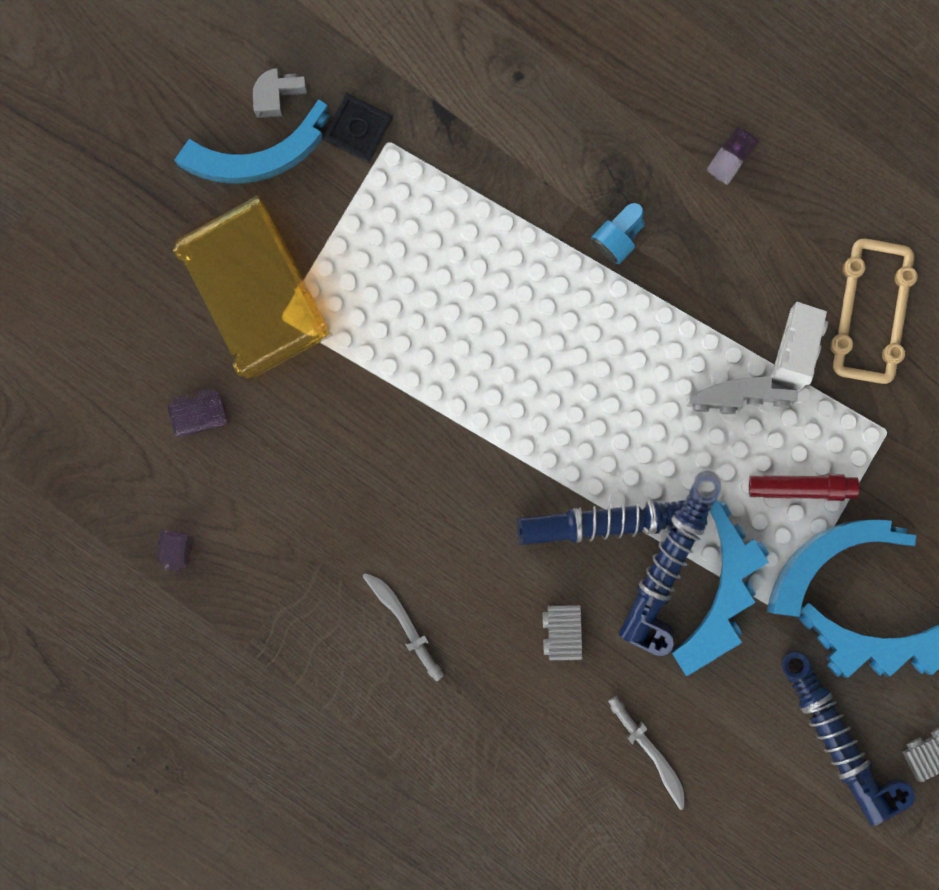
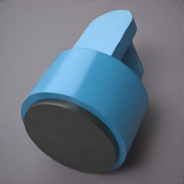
(616, 237)

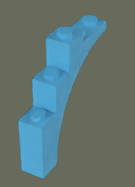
(715, 632)
(886, 655)

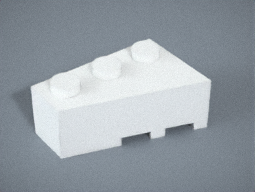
(799, 346)

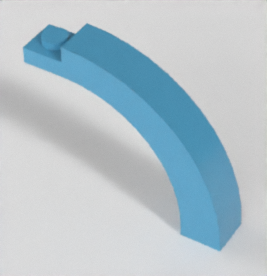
(258, 165)
(809, 558)

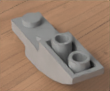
(730, 395)

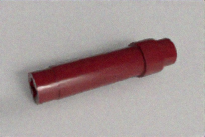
(830, 487)

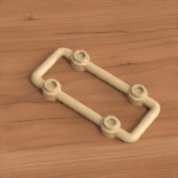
(842, 343)

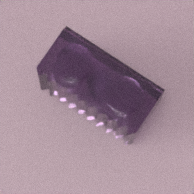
(197, 413)

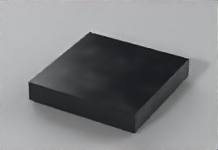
(357, 128)

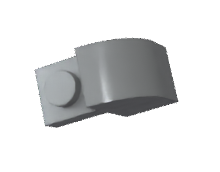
(271, 87)

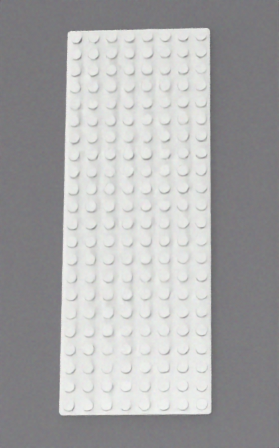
(569, 362)

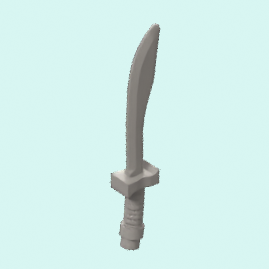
(390, 600)
(636, 733)

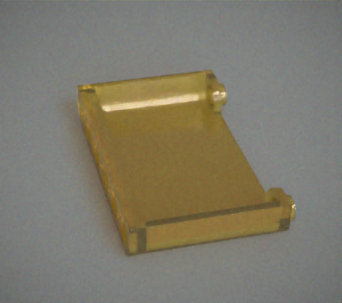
(252, 288)

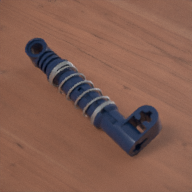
(586, 524)
(656, 588)
(852, 766)

